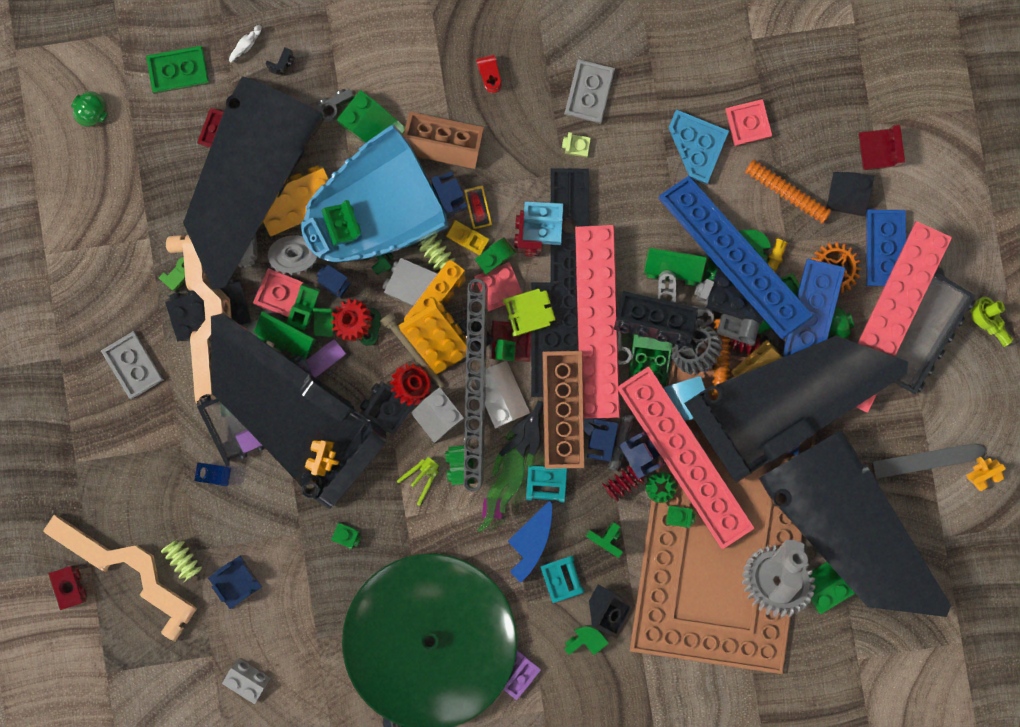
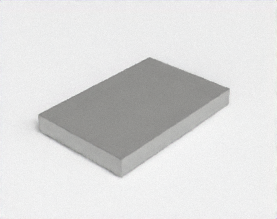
(589, 91)
(132, 365)

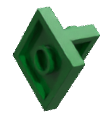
(610, 534)

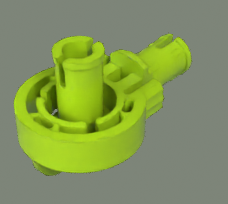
(989, 318)

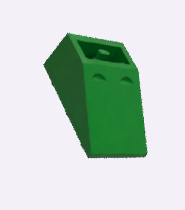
(650, 353)

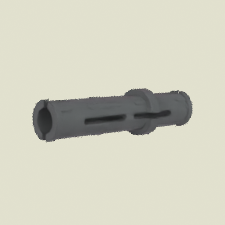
(623, 435)

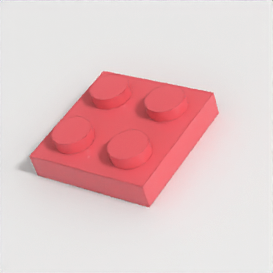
(748, 122)
(500, 284)
(277, 293)

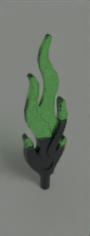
(513, 455)

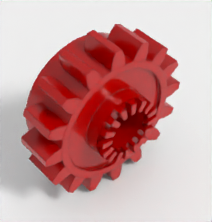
(348, 328)
(403, 388)

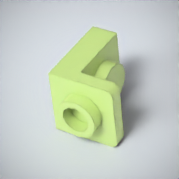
(576, 145)

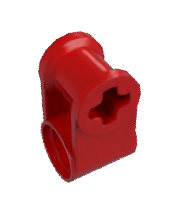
(489, 71)

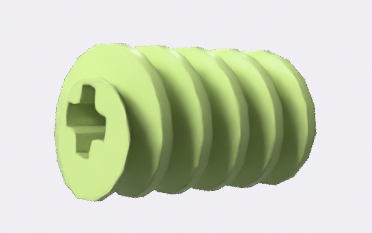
(435, 252)
(182, 560)

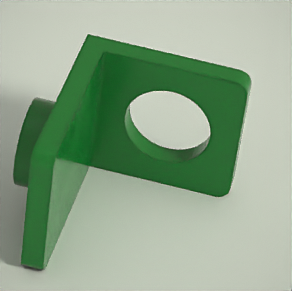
(322, 322)

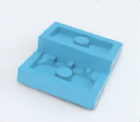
(543, 222)
(682, 392)

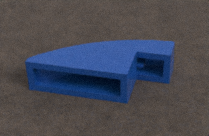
(531, 541)

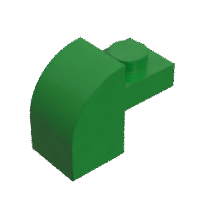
(757, 241)
(495, 255)
(302, 310)
(586, 635)

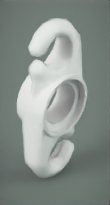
(245, 44)

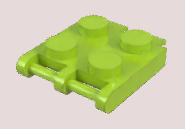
(529, 311)

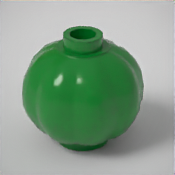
(89, 109)
(841, 324)

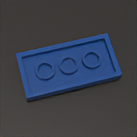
(883, 243)

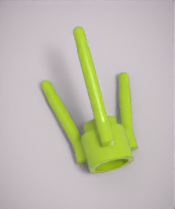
(428, 467)

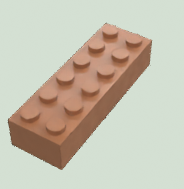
(563, 409)

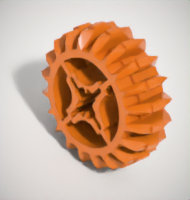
(845, 256)

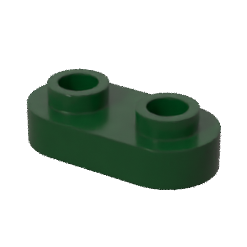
(374, 329)

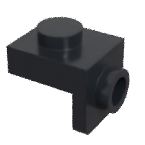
(285, 61)

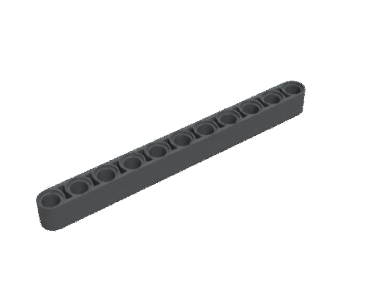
(471, 394)

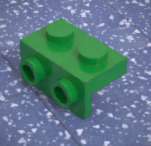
(341, 223)

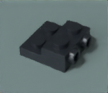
(385, 408)

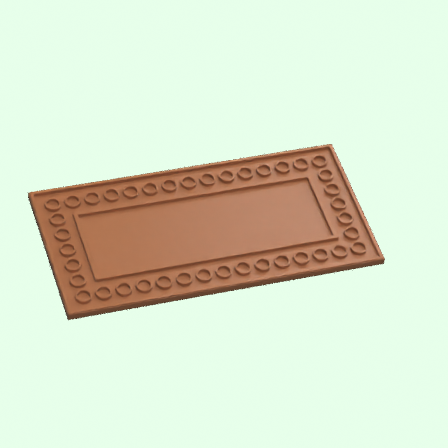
(692, 589)

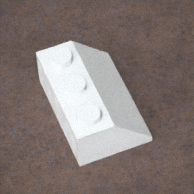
(503, 395)

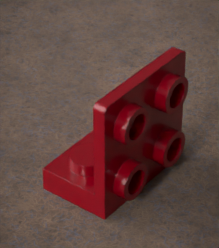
(882, 148)

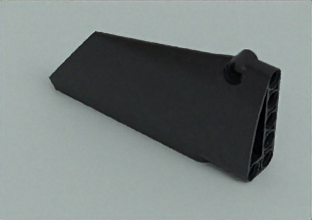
(245, 173)
(789, 400)
(290, 410)
(854, 527)

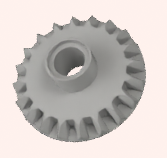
(291, 255)

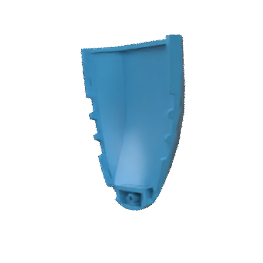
(388, 198)

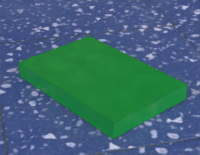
(177, 69)

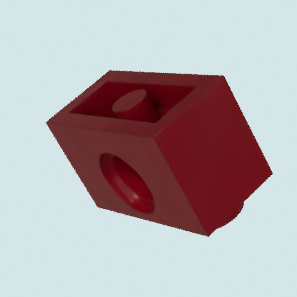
(59, 579)

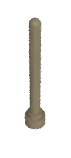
(390, 322)

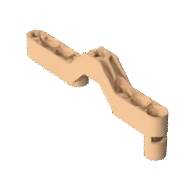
(214, 302)
(137, 558)

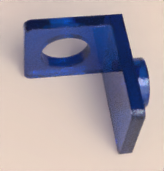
(213, 474)

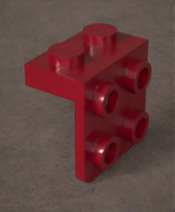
(529, 248)

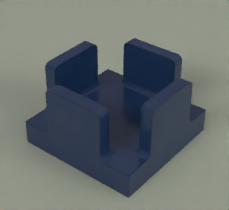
(449, 194)
(603, 440)
(641, 455)
(234, 582)

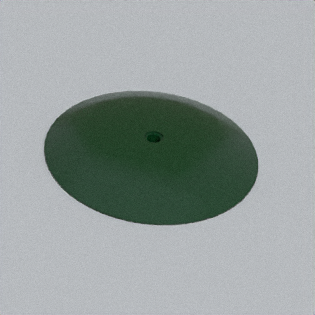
(470, 651)

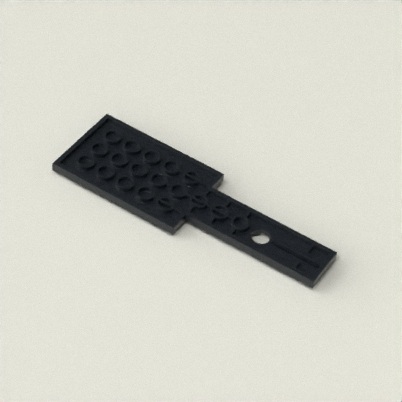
(562, 288)

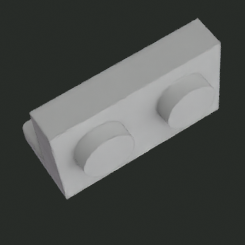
(246, 680)

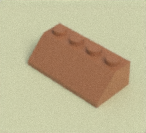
(443, 139)

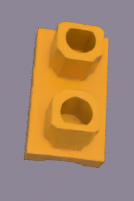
(324, 457)
(985, 470)

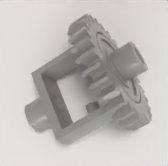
(785, 569)

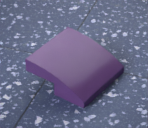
(522, 675)

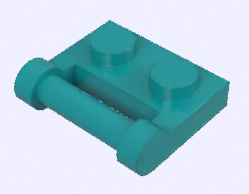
(546, 477)
(556, 582)

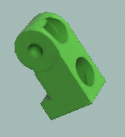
(176, 277)

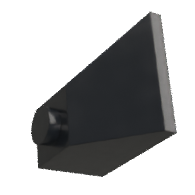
(850, 192)
(609, 611)

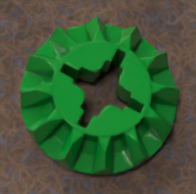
(660, 478)

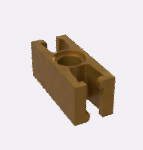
(761, 356)

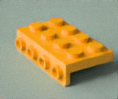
(291, 205)
(440, 288)
(436, 337)

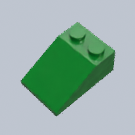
(366, 118)

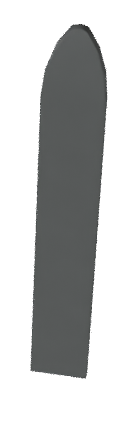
(927, 460)

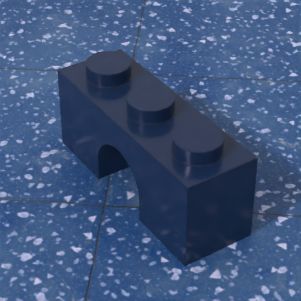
(333, 281)

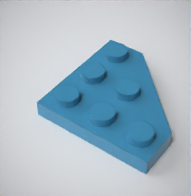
(697, 144)

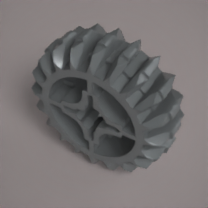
(701, 354)

